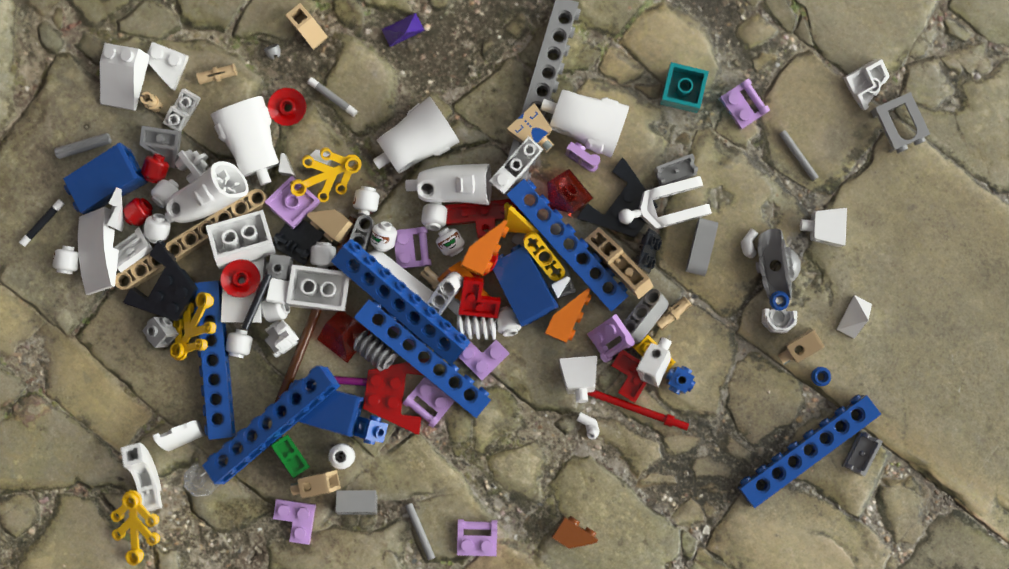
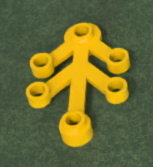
(328, 173)
(181, 347)
(133, 502)

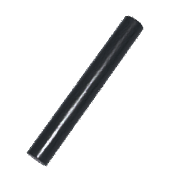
(256, 301)

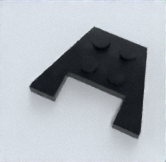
(628, 199)
(171, 292)

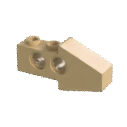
(619, 263)

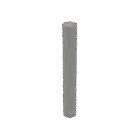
(798, 155)
(420, 531)

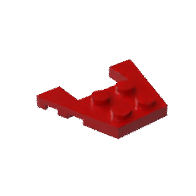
(386, 393)

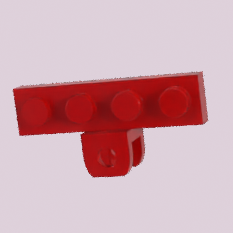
(482, 215)

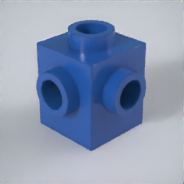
(672, 380)
(371, 429)

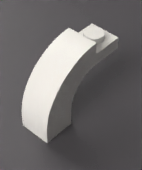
(142, 467)

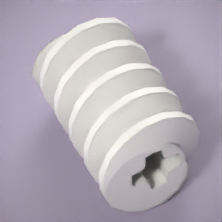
(477, 327)

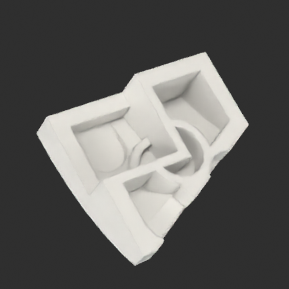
(866, 82)
(116, 215)
(179, 435)

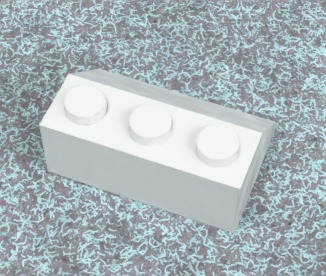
(240, 239)

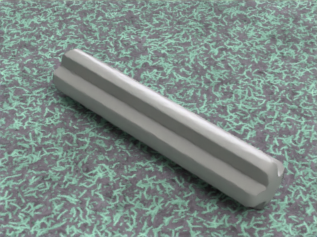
(83, 145)

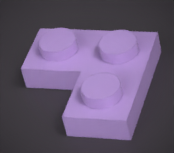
(483, 363)
(300, 515)

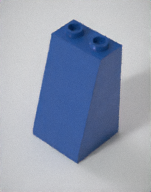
(97, 180)
(524, 286)
(335, 413)

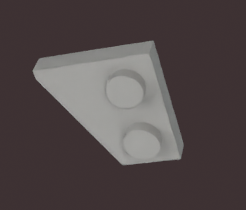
(162, 142)

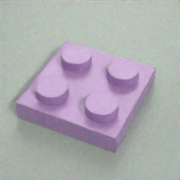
(289, 207)

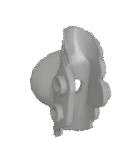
(770, 248)

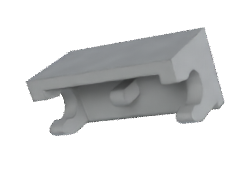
(676, 170)
(862, 453)
(356, 502)

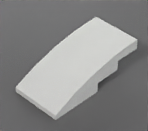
(96, 251)
(235, 309)

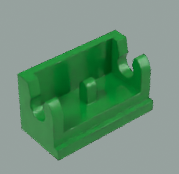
(290, 456)

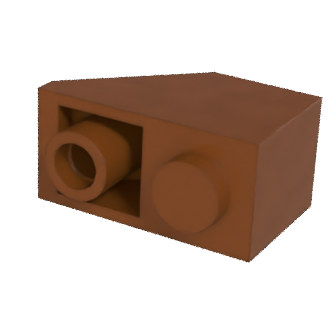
(572, 535)

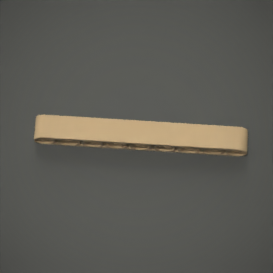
(182, 241)

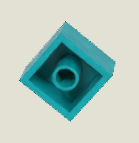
(684, 87)

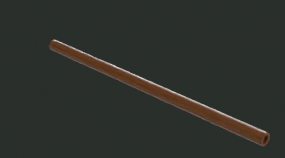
(307, 332)

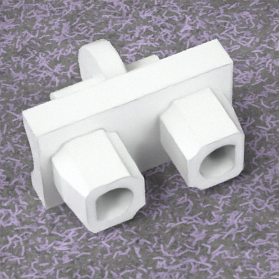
(192, 161)

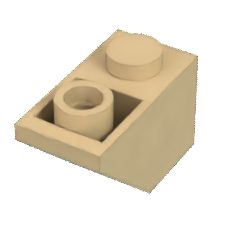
(306, 26)
(332, 222)

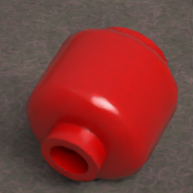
(154, 168)
(137, 211)

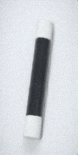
(41, 222)

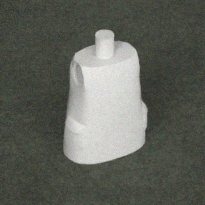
(588, 120)
(248, 136)
(416, 137)
(454, 184)
(207, 194)

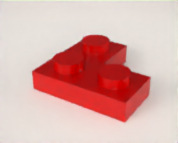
(472, 301)
(632, 385)

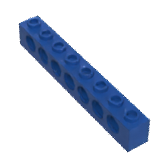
(618, 292)
(391, 301)
(221, 368)
(325, 386)
(473, 406)
(867, 413)

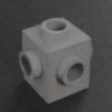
(277, 262)
(160, 332)

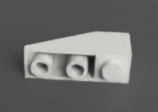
(516, 166)

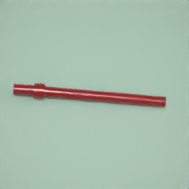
(668, 420)

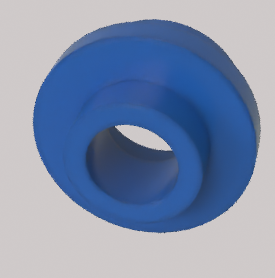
(785, 300)
(826, 373)

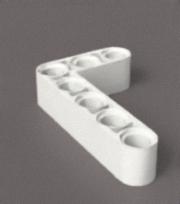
(439, 298)

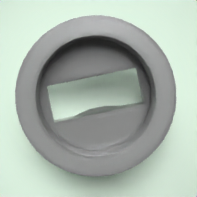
(273, 50)

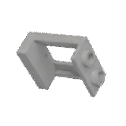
(897, 143)

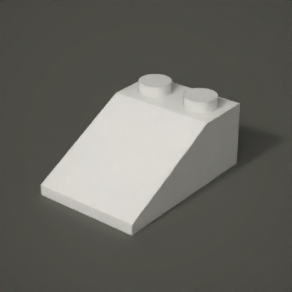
(122, 75)
(317, 288)

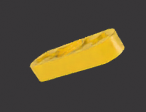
(548, 270)

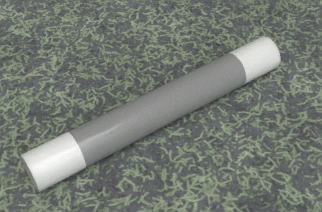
(331, 96)

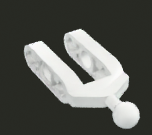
(647, 208)

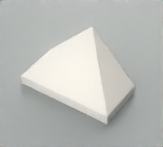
(855, 317)

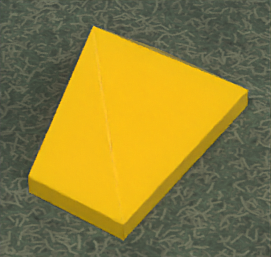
(516, 221)

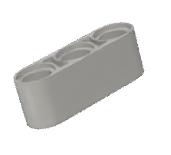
(365, 234)
(701, 247)
(646, 314)

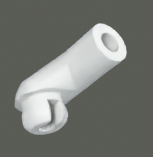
(747, 244)
(591, 425)

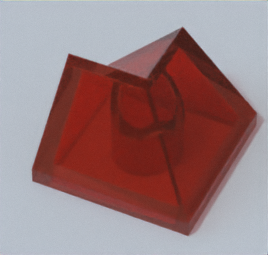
(567, 193)
(340, 335)

